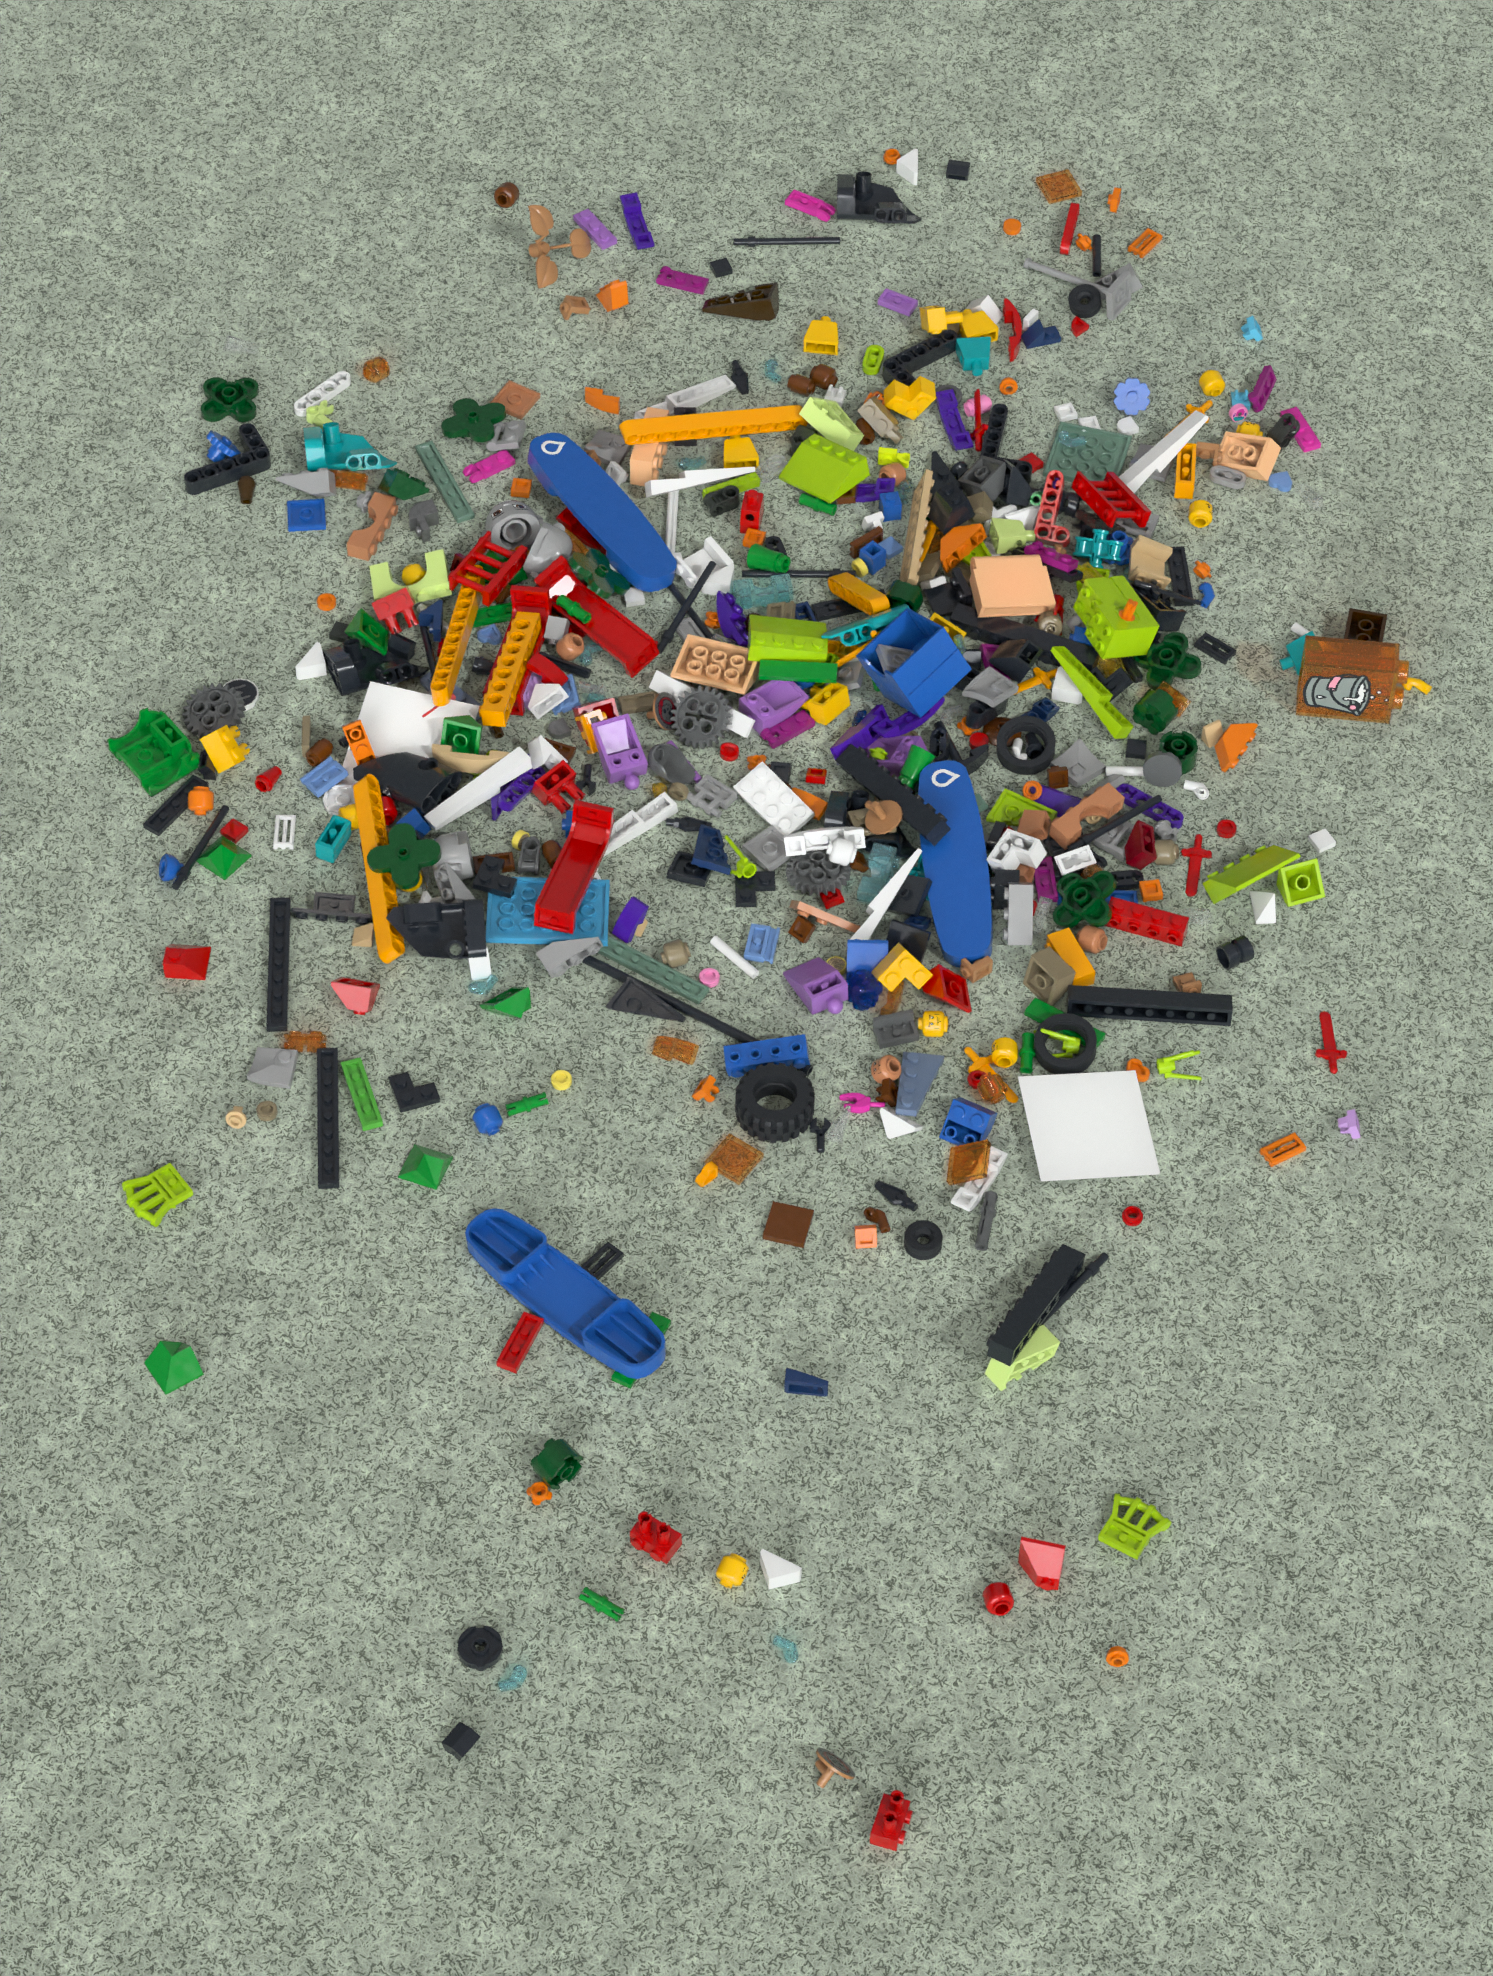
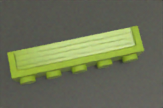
(742, 483)

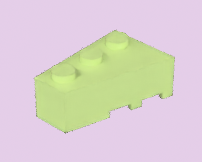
(831, 422)
(1036, 1352)

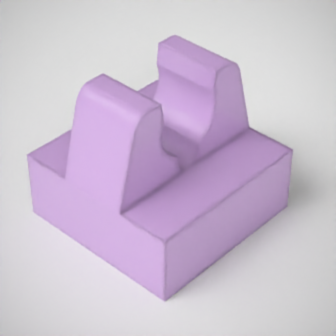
(1350, 1124)

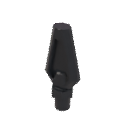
(740, 378)
(687, 823)
(896, 1195)

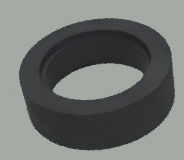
(1029, 724)
(1071, 1022)

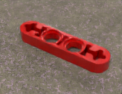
(1069, 228)

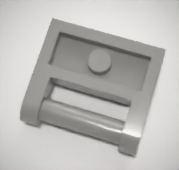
(511, 437)
(1133, 529)
(1110, 840)

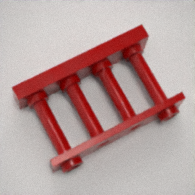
(1118, 492)
(498, 580)

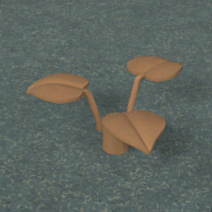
(541, 222)

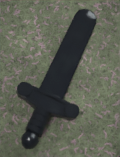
(1153, 588)

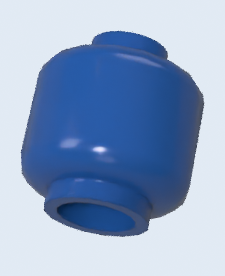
(487, 1119)

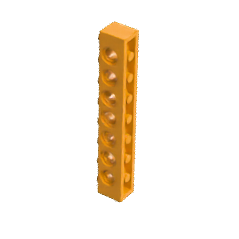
(510, 669)

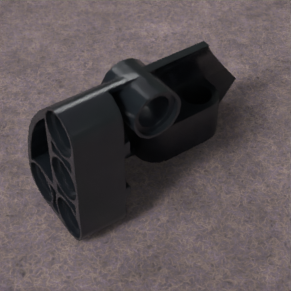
(870, 201)
(356, 666)
(412, 779)
(836, 816)
(438, 927)

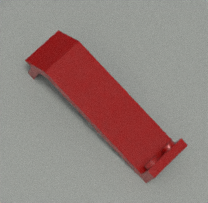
(526, 600)
(607, 625)
(574, 867)

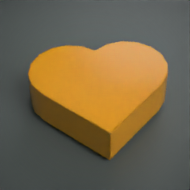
(708, 1173)

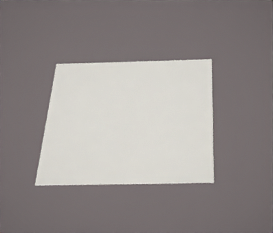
(396, 722)
(1088, 1125)

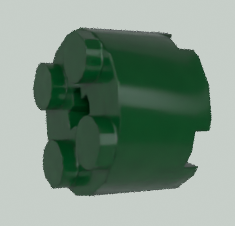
(904, 593)
(1155, 710)
(1181, 745)
(557, 1462)

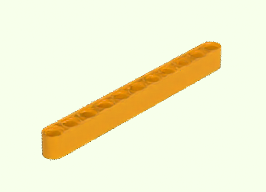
(711, 424)
(456, 642)
(380, 885)

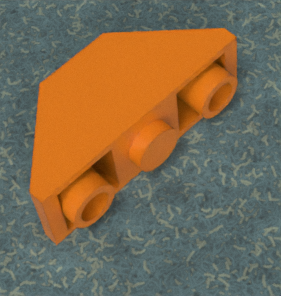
(613, 295)
(960, 543)
(358, 742)
(1233, 743)

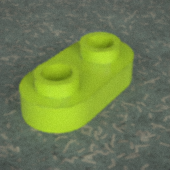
(873, 360)

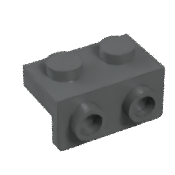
(895, 1029)

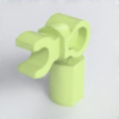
(316, 414)

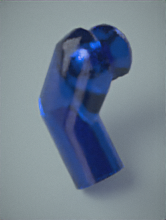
(858, 717)

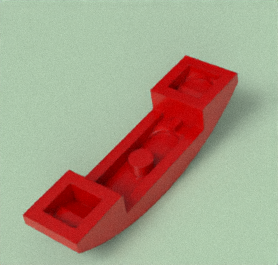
(1012, 316)
(572, 524)

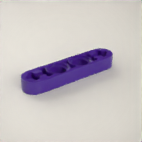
(520, 787)
(1137, 794)

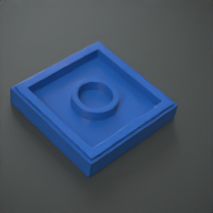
(306, 515)

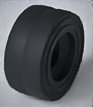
(1085, 310)
(923, 1229)

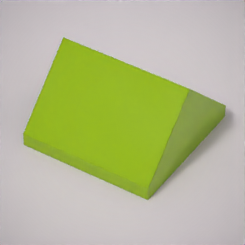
(1300, 882)

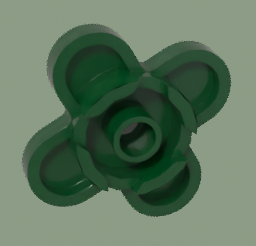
(229, 399)
(473, 420)
(596, 571)
(1169, 661)
(404, 856)
(1084, 899)

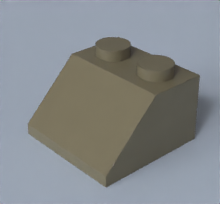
(1048, 976)

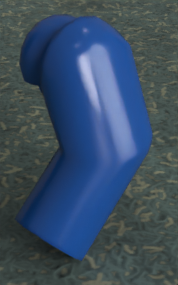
(1206, 589)

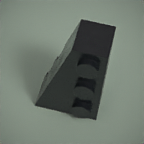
(1165, 615)

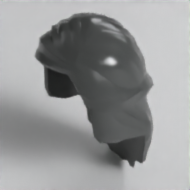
(670, 764)

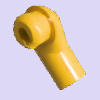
(1417, 683)

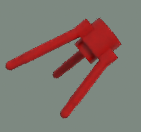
(1058, 608)

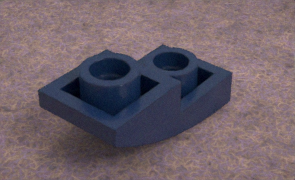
(1043, 709)

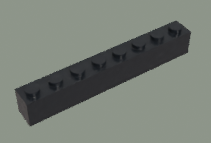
(996, 629)
(886, 787)
(1150, 1005)
(1035, 1304)

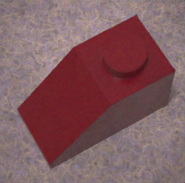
(1140, 846)

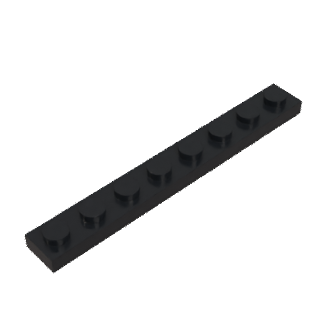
(278, 964)
(328, 1118)

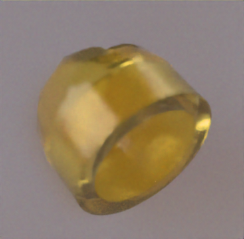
(658, 788)

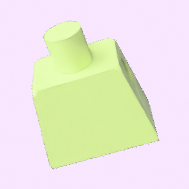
(1008, 534)

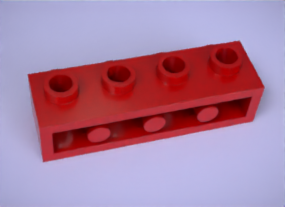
(1148, 921)

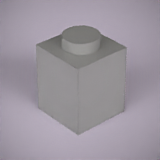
(556, 629)

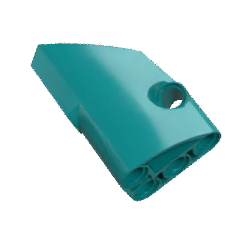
(340, 450)
(874, 622)

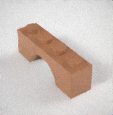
(364, 542)
(1103, 802)
(1037, 825)

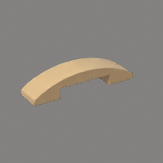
(464, 761)

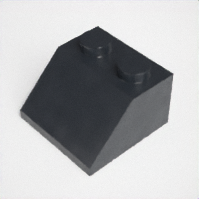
(1015, 488)
(950, 508)

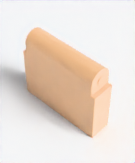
(1010, 586)

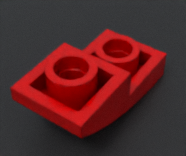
(547, 669)

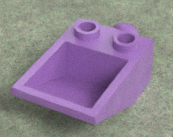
(772, 703)
(620, 751)
(897, 751)
(818, 986)

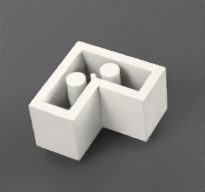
(1016, 849)

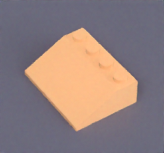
(715, 665)

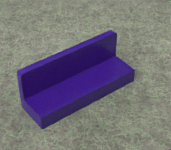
(1056, 799)

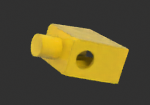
(978, 325)
(822, 337)
(740, 453)

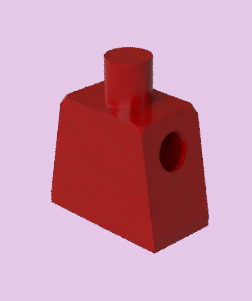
(752, 504)

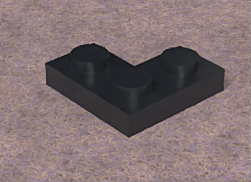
(1115, 683)
(489, 878)
(746, 887)
(412, 1097)

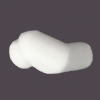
(1016, 749)

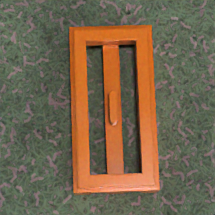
(1148, 244)
(1284, 1152)

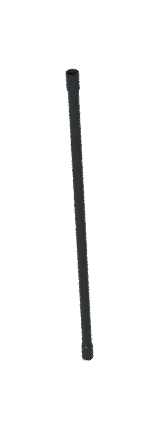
(681, 1006)

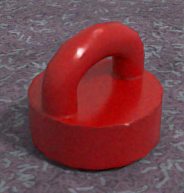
(729, 751)

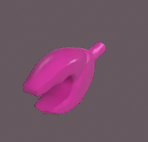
(862, 1102)

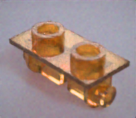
(350, 480)
(297, 1040)

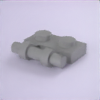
(716, 792)

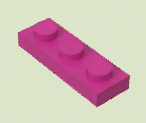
(1305, 436)

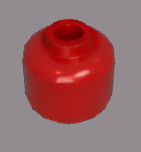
(389, 809)
(998, 1598)

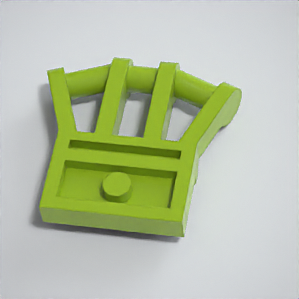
(170, 1189)
(1126, 1536)

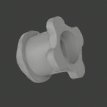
(1165, 831)

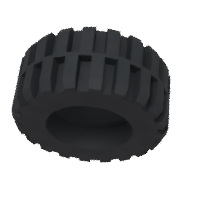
(768, 1123)

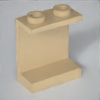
(1148, 561)

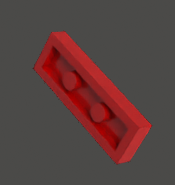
(520, 1342)

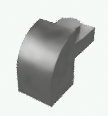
(422, 517)

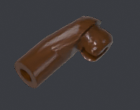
(878, 1217)

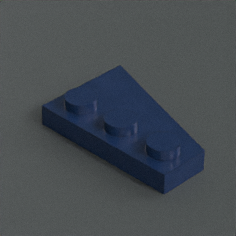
(710, 851)

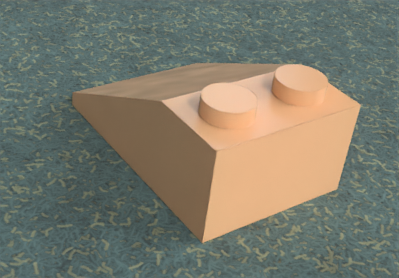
(1249, 454)

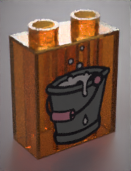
(1350, 679)

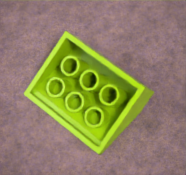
(824, 468)
(786, 639)
(1247, 871)

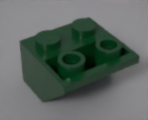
(399, 485)

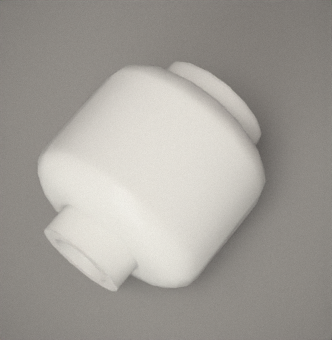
(841, 851)

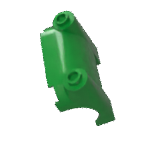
(155, 751)

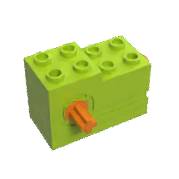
(1115, 618)

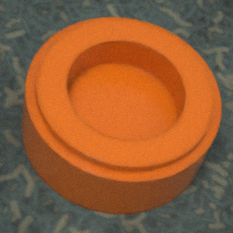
(1012, 226)
(326, 602)

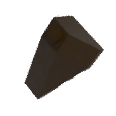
(753, 305)

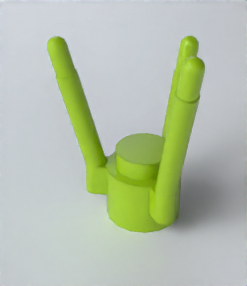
(744, 865)
(1070, 1044)
(1167, 1064)

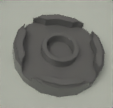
(1162, 769)

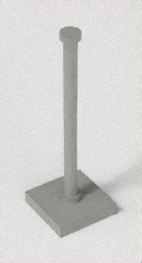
(1117, 295)

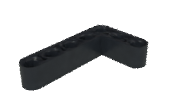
(918, 356)
(994, 438)
(251, 462)
(979, 712)

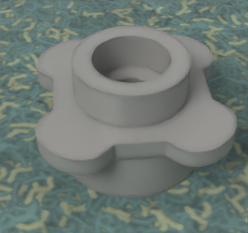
(363, 500)

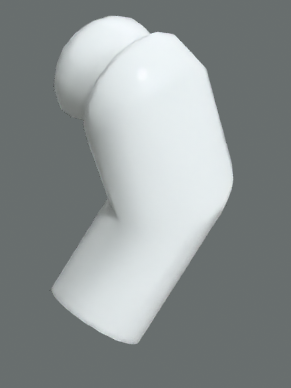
(1198, 788)

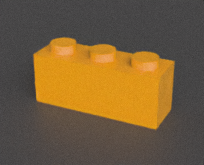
(1185, 472)
(1069, 950)

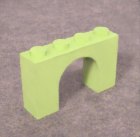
(431, 586)

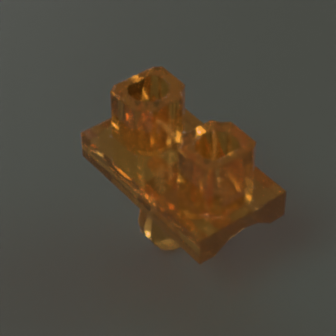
(1179, 699)

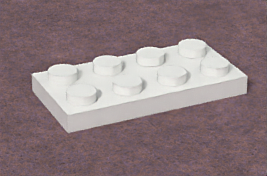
(773, 800)

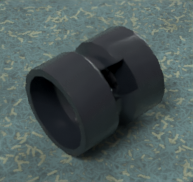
(1073, 505)
(1235, 952)

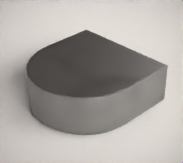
(559, 729)

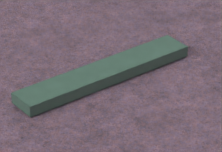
(444, 481)
(654, 970)

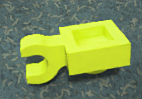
(890, 455)

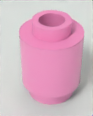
(985, 402)

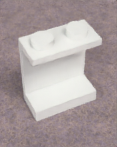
(693, 566)

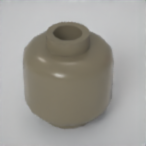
(1050, 623)
(1166, 852)
(675, 953)

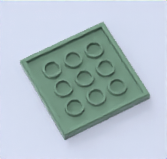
(1101, 454)

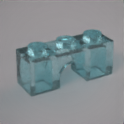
(750, 596)
(884, 860)

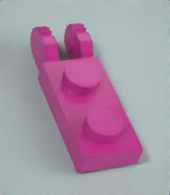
(810, 205)
(489, 466)

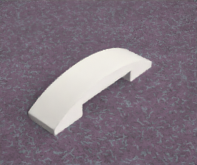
(819, 838)
(973, 1191)

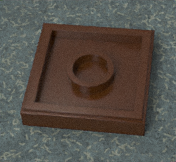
(788, 1224)

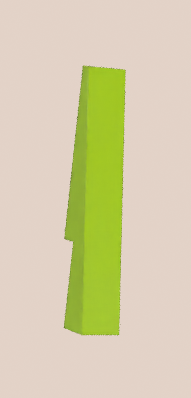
(1094, 693)

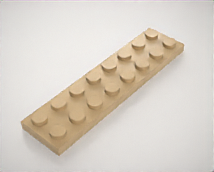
(916, 527)

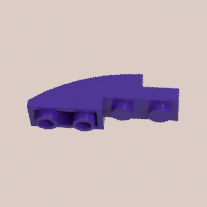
(731, 618)
(862, 734)

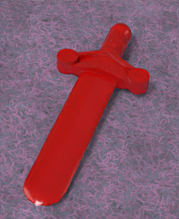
(979, 429)
(1196, 854)
(1329, 1052)

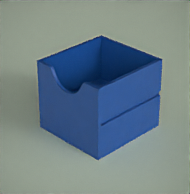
(927, 673)

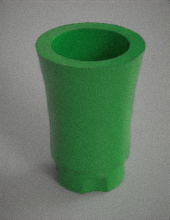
(767, 559)
(914, 764)

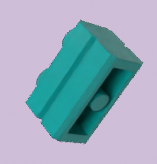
(333, 838)

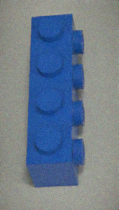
(746, 1056)

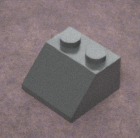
(984, 475)

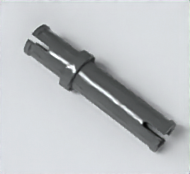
(987, 1214)

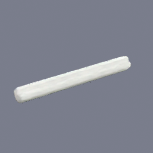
(671, 523)

